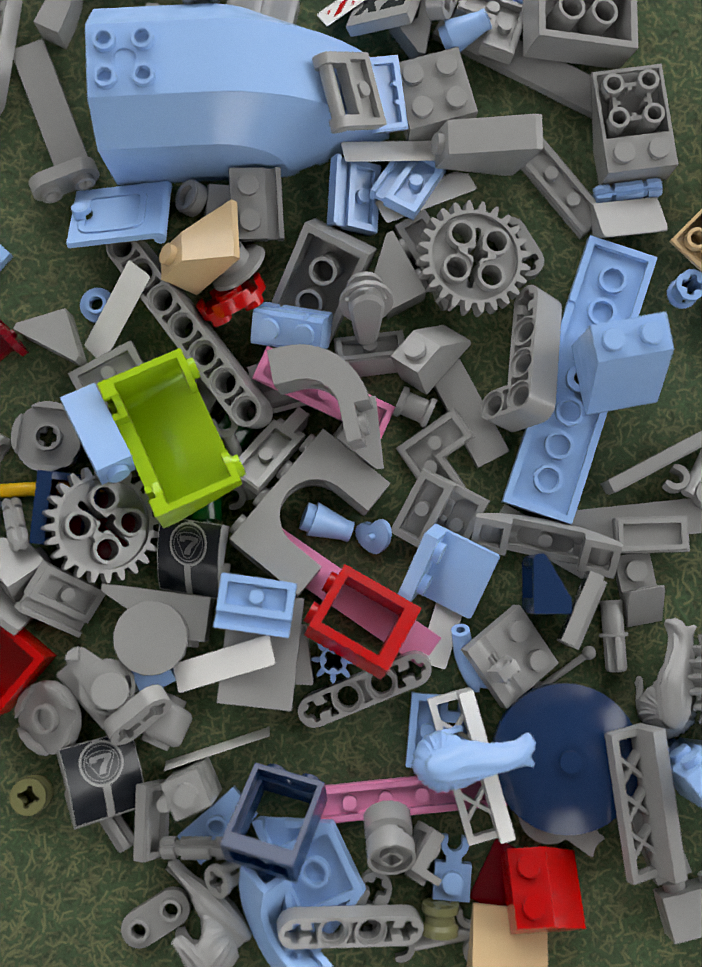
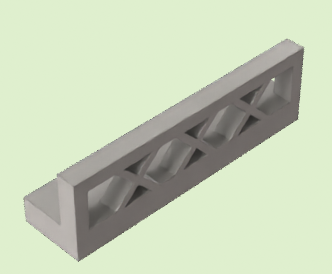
(658, 806)

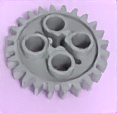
(443, 250)
(82, 549)

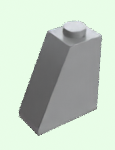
(488, 144)

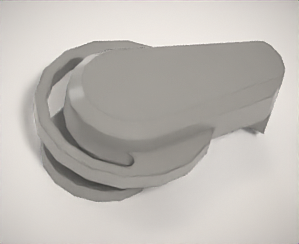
(365, 305)
(100, 680)

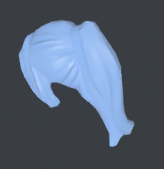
(451, 763)

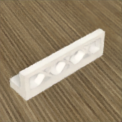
(490, 786)

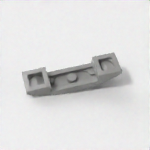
(553, 538)

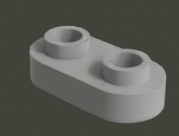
(64, 178)
(155, 917)

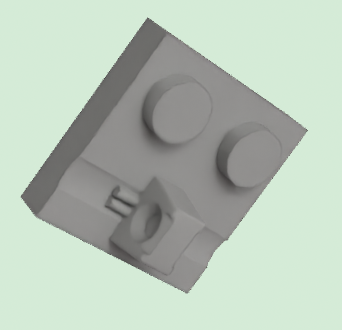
(510, 656)

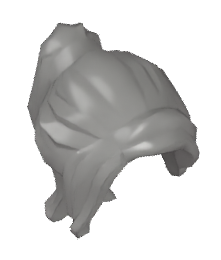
(668, 699)
(221, 924)

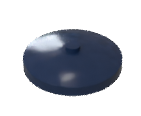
(571, 773)

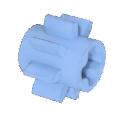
(333, 670)

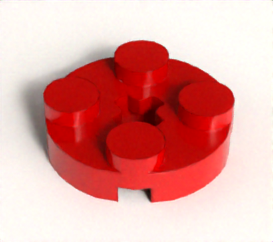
(225, 303)

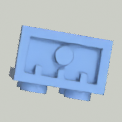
(449, 571)

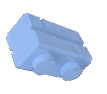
(290, 326)

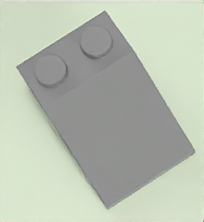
(321, 268)

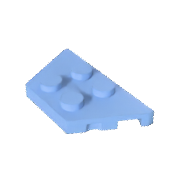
(328, 870)

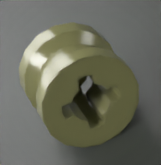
(39, 791)
(440, 919)

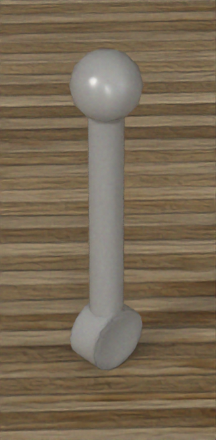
(587, 653)

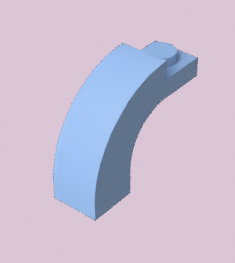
(262, 902)

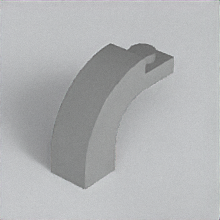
(316, 368)

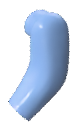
(460, 637)

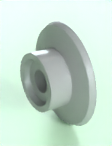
(250, 260)

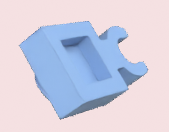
(453, 872)

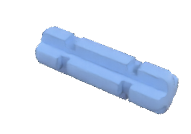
(628, 190)

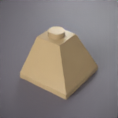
(202, 250)

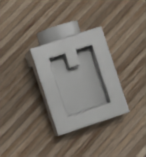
(427, 847)

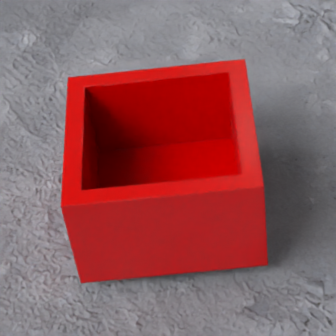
(21, 663)

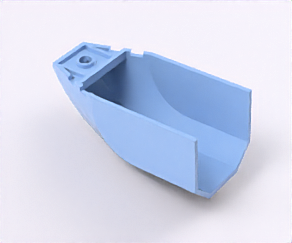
(207, 92)

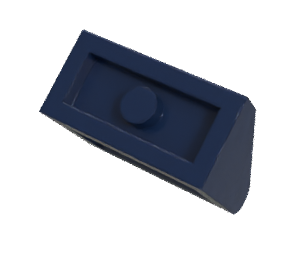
(44, 488)
(543, 588)

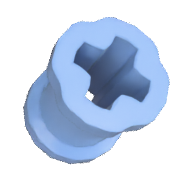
(677, 293)

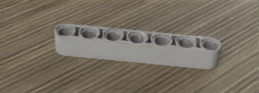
(200, 340)

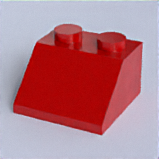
(542, 890)

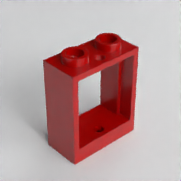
(372, 663)

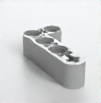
(532, 364)

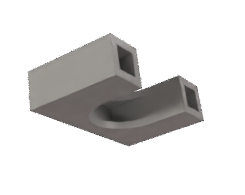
(321, 464)

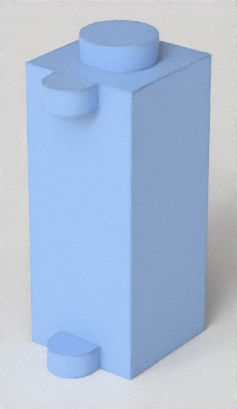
(98, 434)

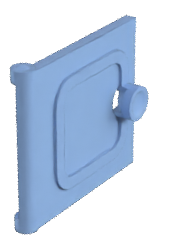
(120, 214)

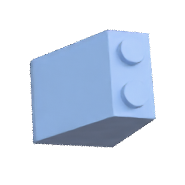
(623, 362)

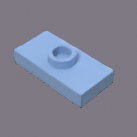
(390, 89)
(214, 819)

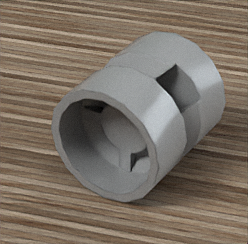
(389, 838)

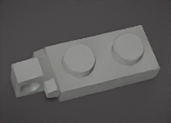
(272, 450)

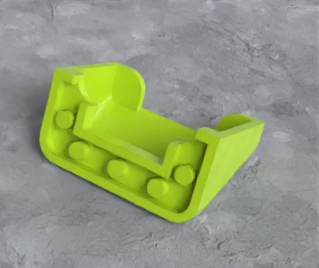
(171, 436)

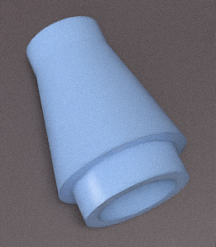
(464, 29)
(325, 523)

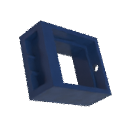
(263, 855)

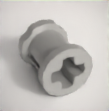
(414, 407)
(229, 876)

